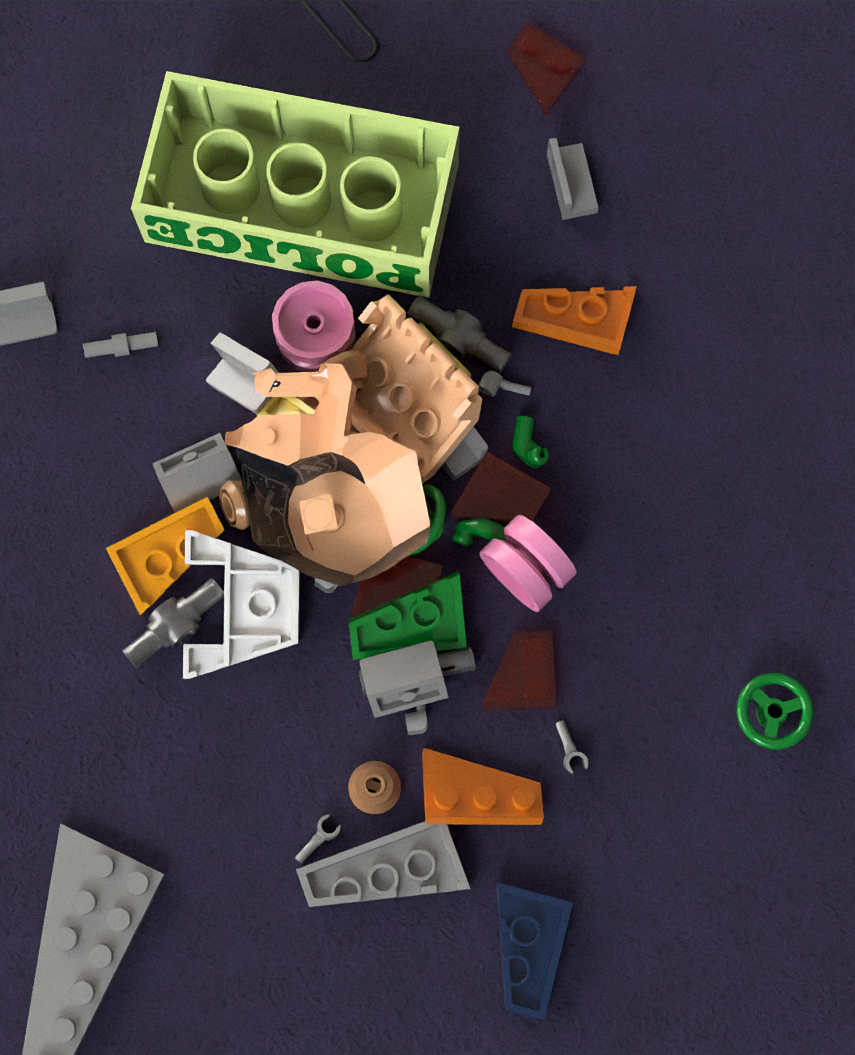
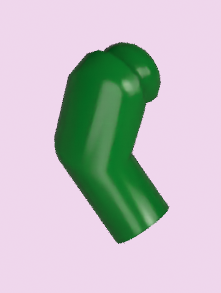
(525, 446)
(477, 527)

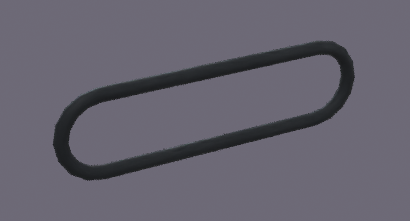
(337, 40)

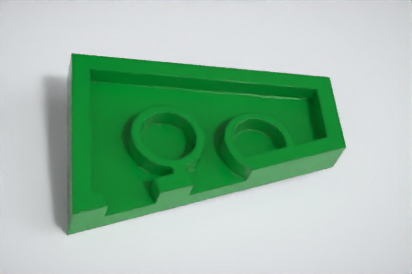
(411, 619)

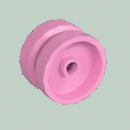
(309, 306)
(528, 563)

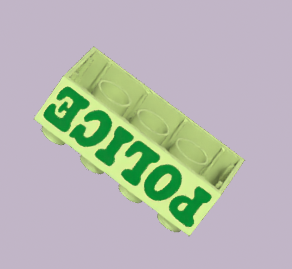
(297, 184)

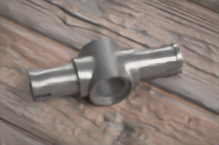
(460, 333)
(173, 622)

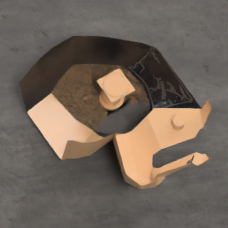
(351, 492)

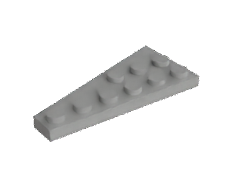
(87, 929)

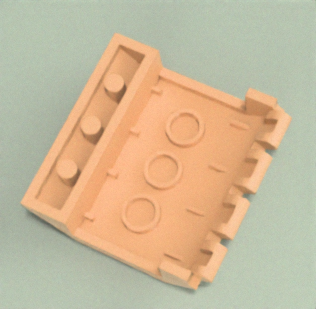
(411, 388)

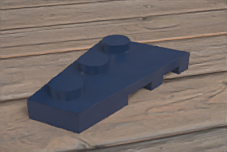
(531, 947)

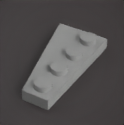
(394, 866)

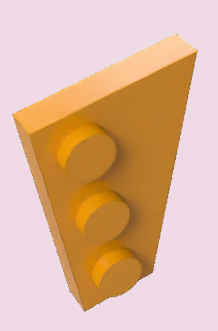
(156, 555)

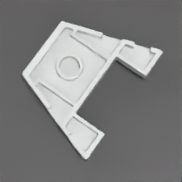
(258, 605)

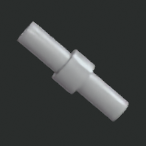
(120, 345)

